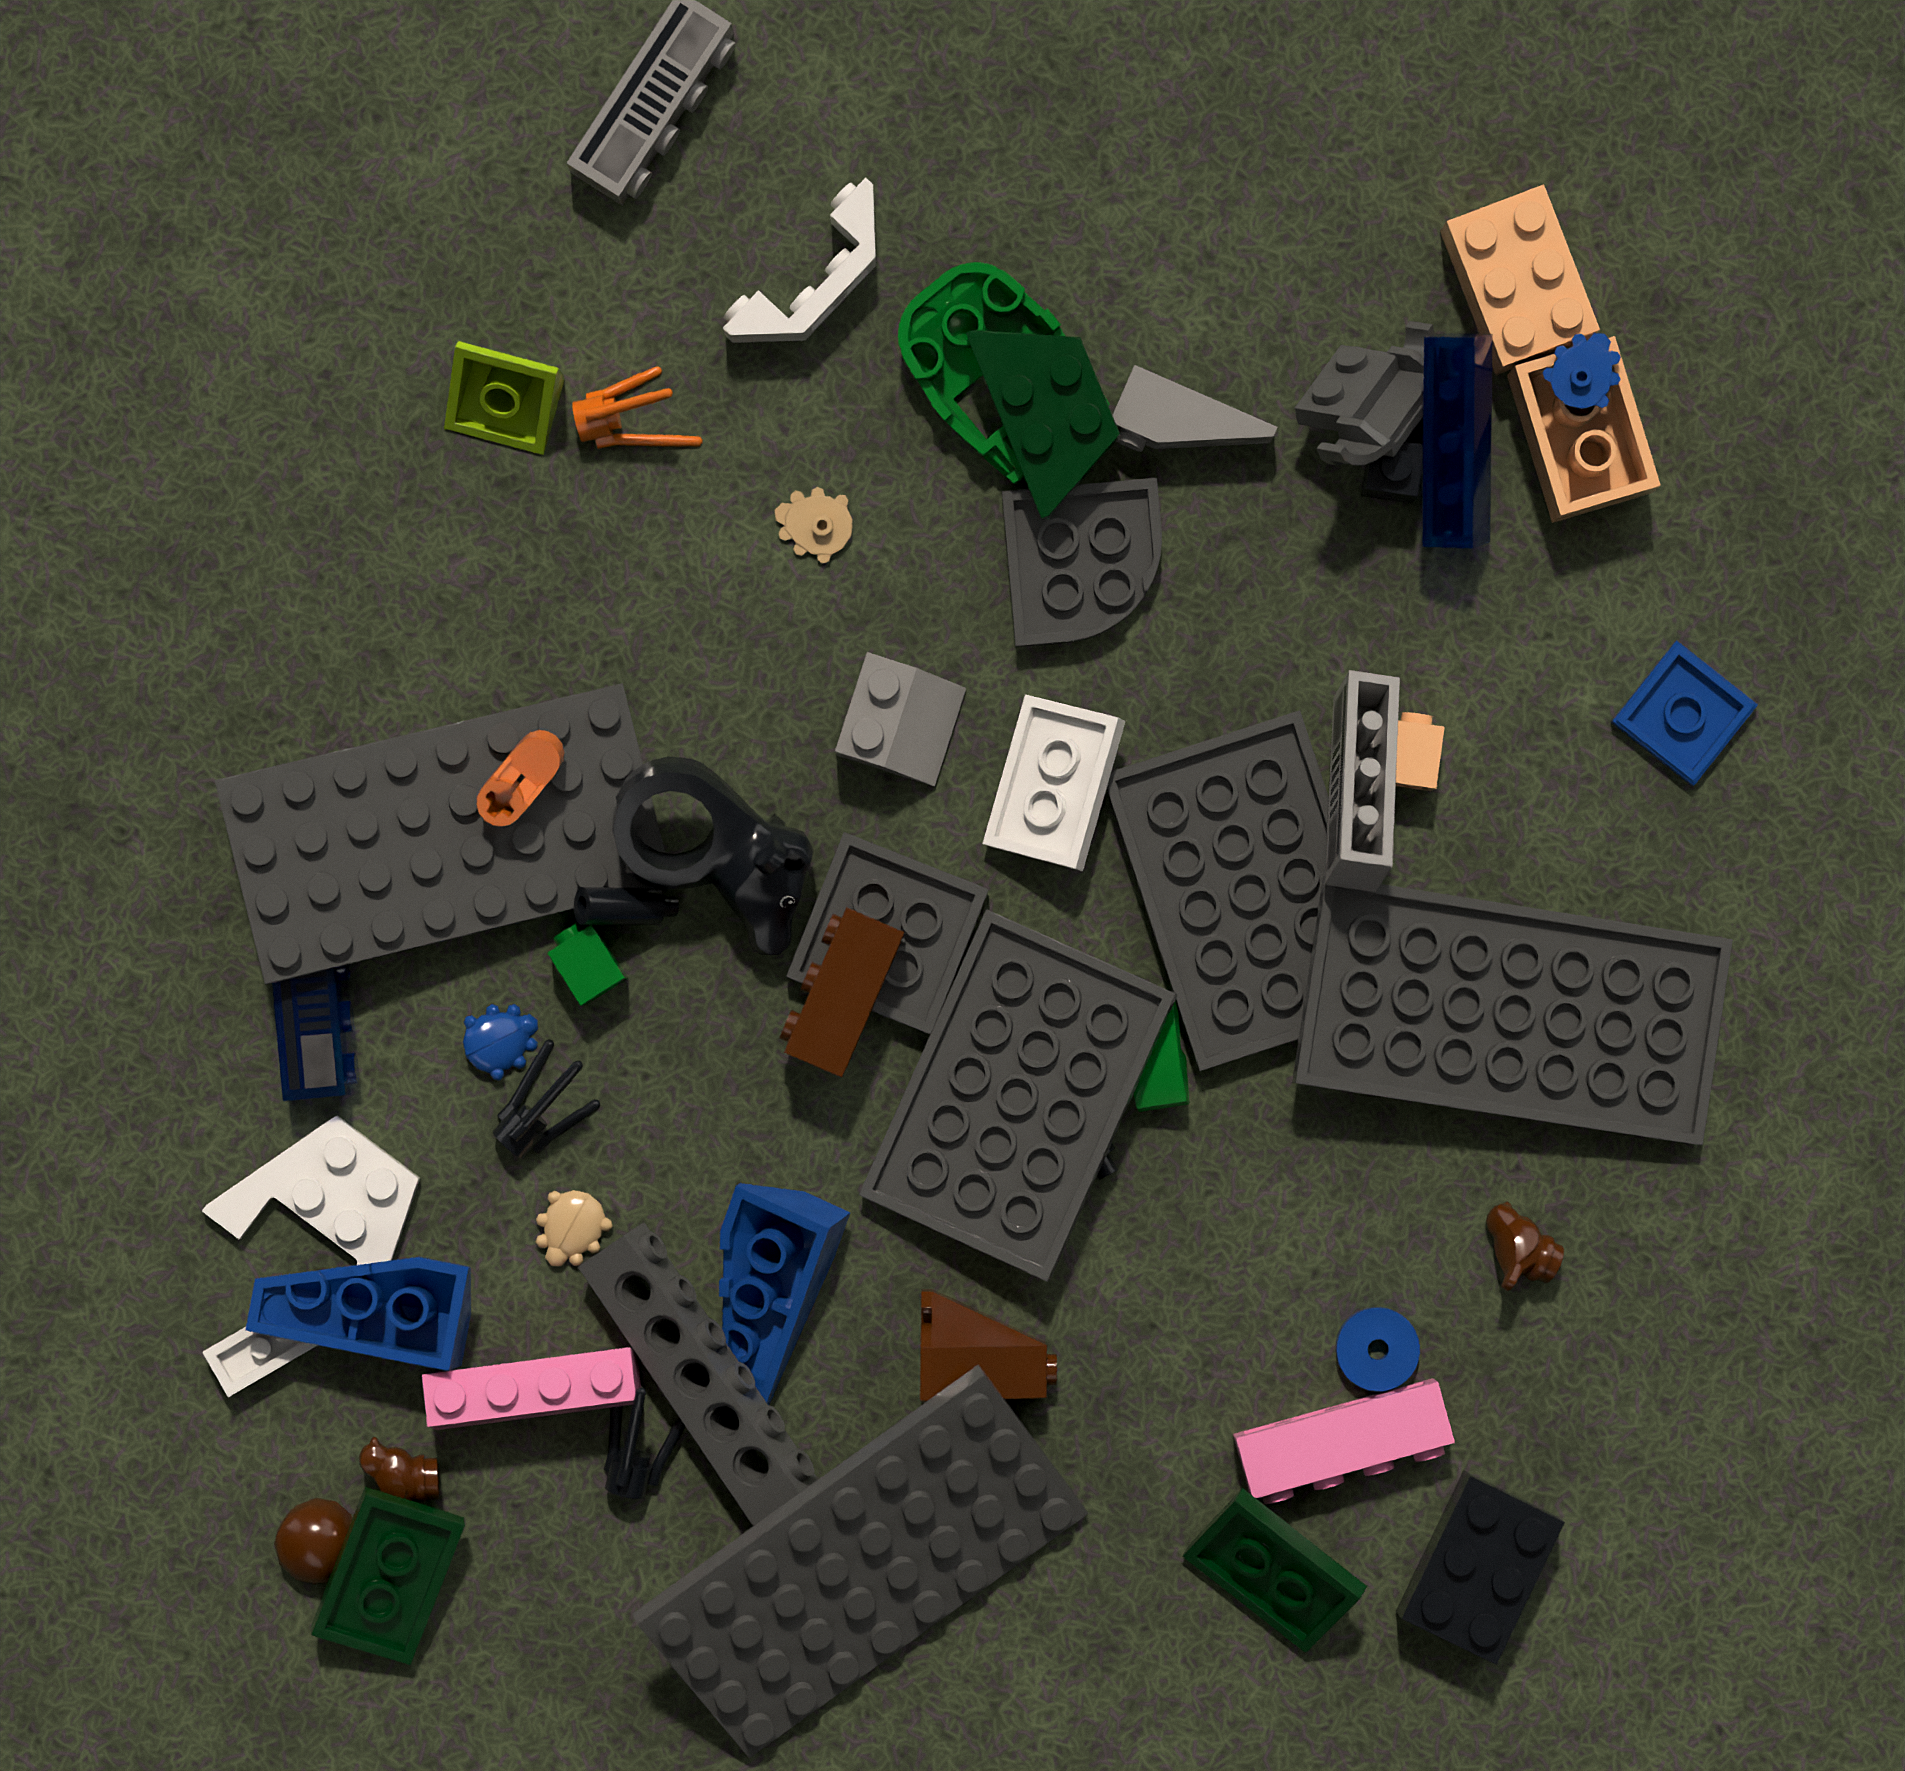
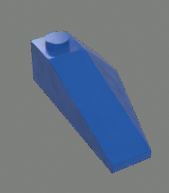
(773, 1267)
(385, 1309)

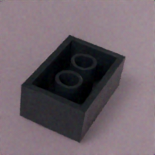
(1480, 1567)

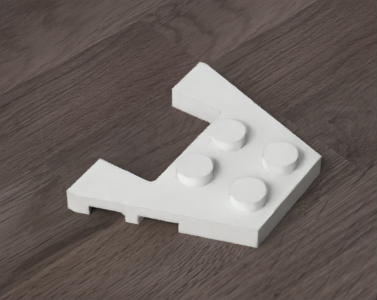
(333, 1183)

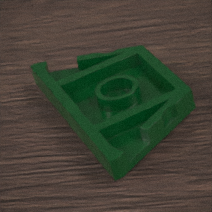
(1047, 408)

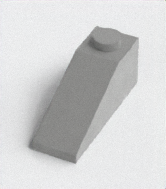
(1173, 416)

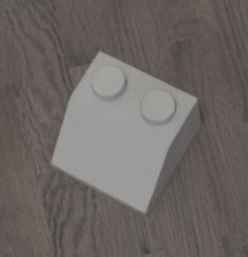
(900, 719)

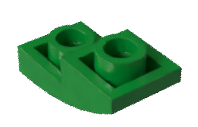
(1165, 1075)

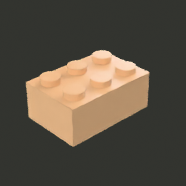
(1519, 278)
(1584, 454)

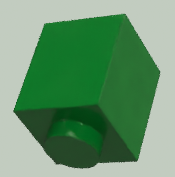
(586, 963)

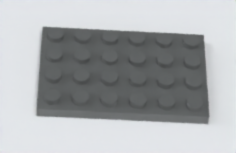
(1230, 878)
(1018, 1095)

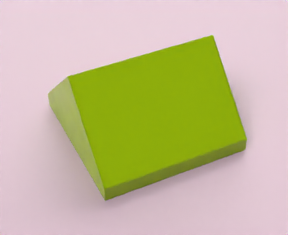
(502, 397)

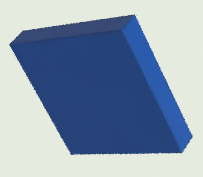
(1684, 713)

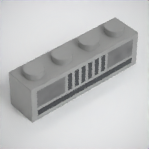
(651, 99)
(1362, 781)

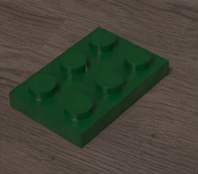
(1274, 1571)
(387, 1576)

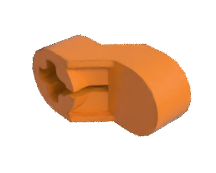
(505, 798)

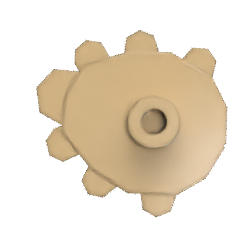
(815, 523)
(571, 1227)

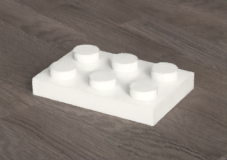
(1054, 782)

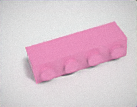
(531, 1388)
(1343, 1440)

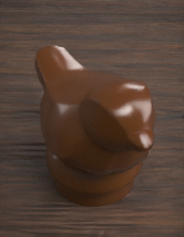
(1522, 1247)
(400, 1473)

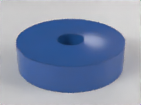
(1394, 1366)

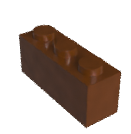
(841, 991)

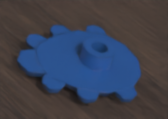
(1584, 371)
(499, 1039)

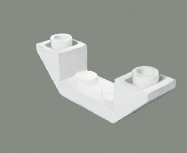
(763, 322)

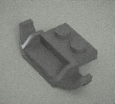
(1368, 399)

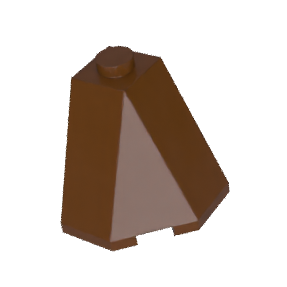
(961, 1337)

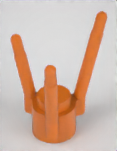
(600, 415)

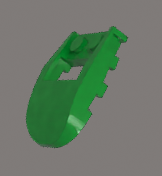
(942, 358)

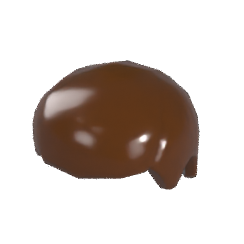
(312, 1539)

